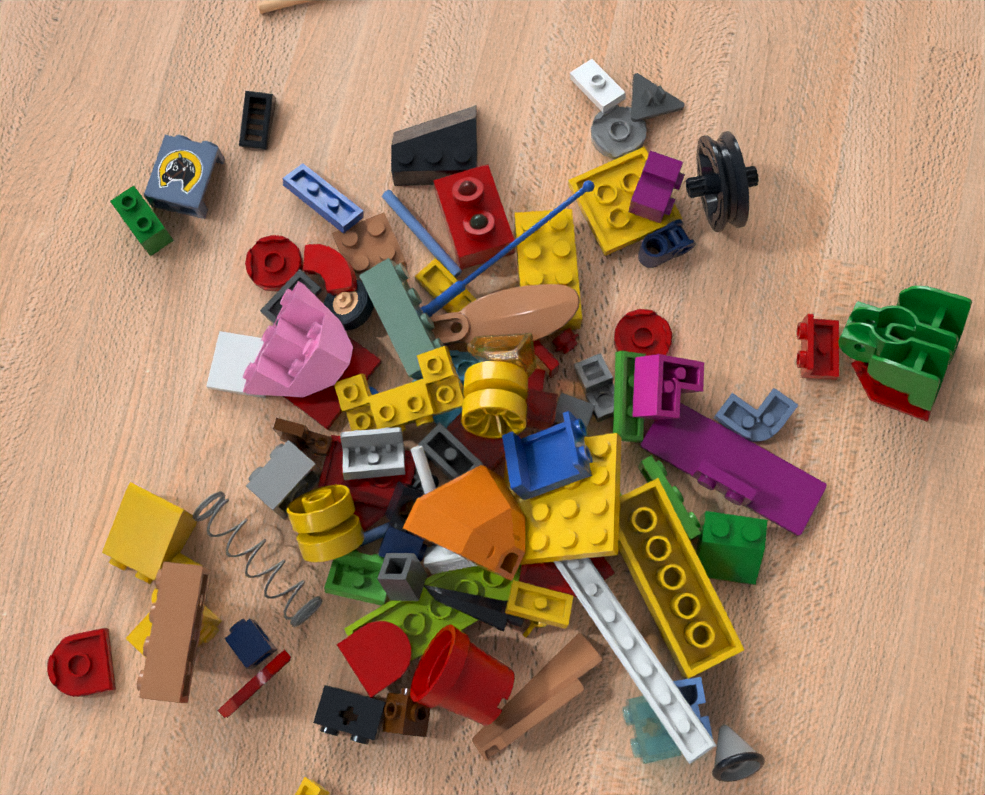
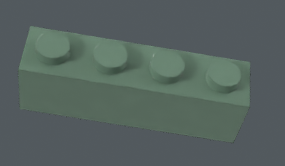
(401, 313)

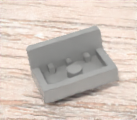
(373, 453)

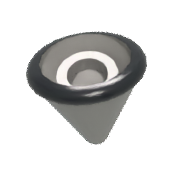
(734, 757)

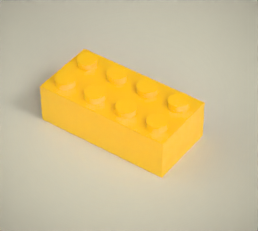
(548, 254)

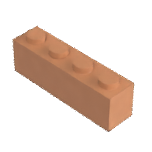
(174, 632)

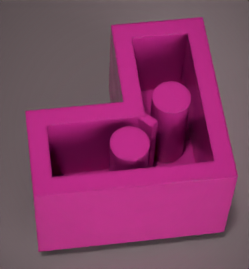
(661, 381)

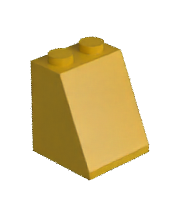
(147, 533)

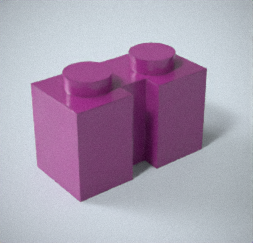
(655, 187)

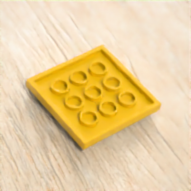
(580, 516)

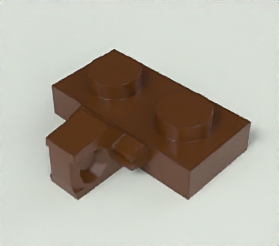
(303, 437)

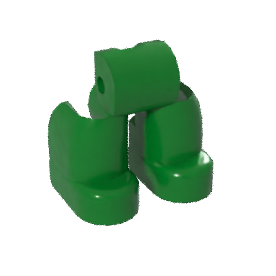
(930, 325)

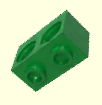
(141, 220)

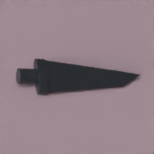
(482, 608)

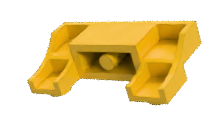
(410, 403)

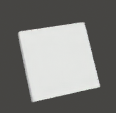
(230, 361)

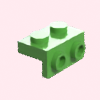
(356, 578)

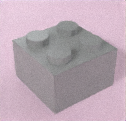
(284, 478)

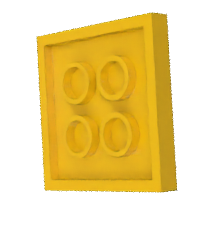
(609, 202)

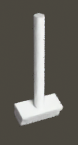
(436, 557)

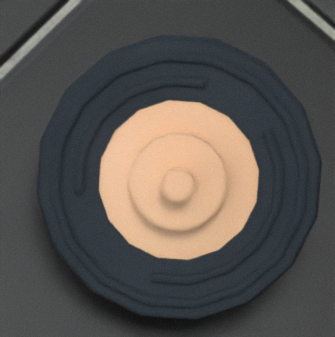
(351, 307)

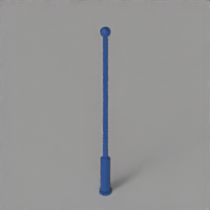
(459, 286)

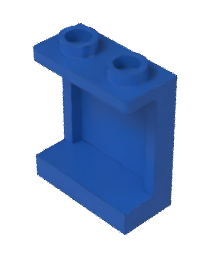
(547, 458)

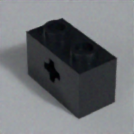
(336, 701)

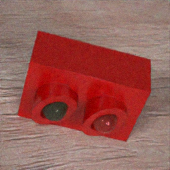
(473, 215)

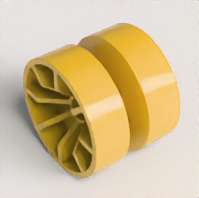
(494, 399)
(325, 523)

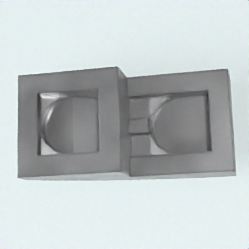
(597, 385)

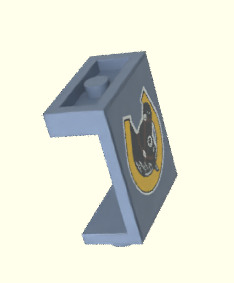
(182, 175)

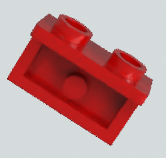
(818, 348)

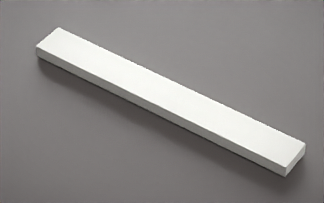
(637, 658)

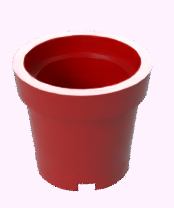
(461, 678)

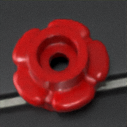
(566, 341)

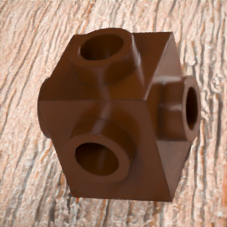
(404, 715)

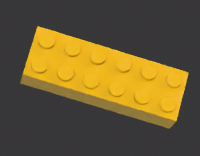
(674, 581)

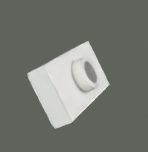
(597, 85)

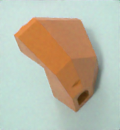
(474, 520)

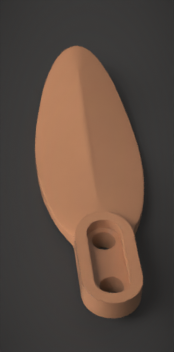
(510, 311)

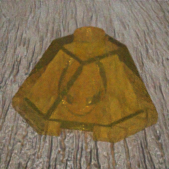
(509, 348)

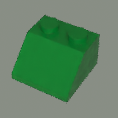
(731, 546)

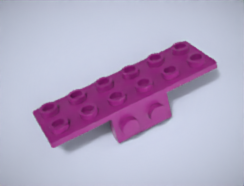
(736, 468)

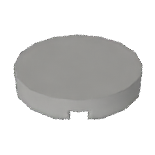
(616, 133)

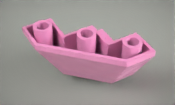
(302, 351)

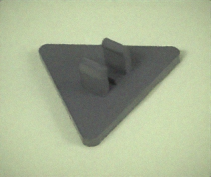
(651, 100)

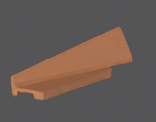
(540, 697)

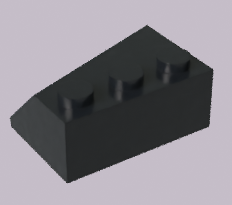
(435, 149)

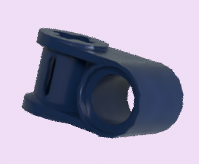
(669, 241)

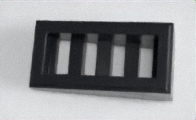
(257, 98)

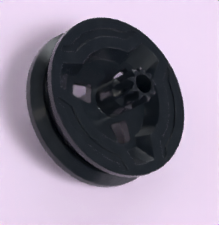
(722, 181)

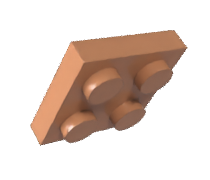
(369, 244)

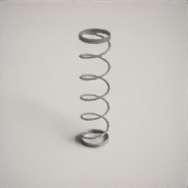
(307, 610)

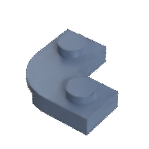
(760, 423)

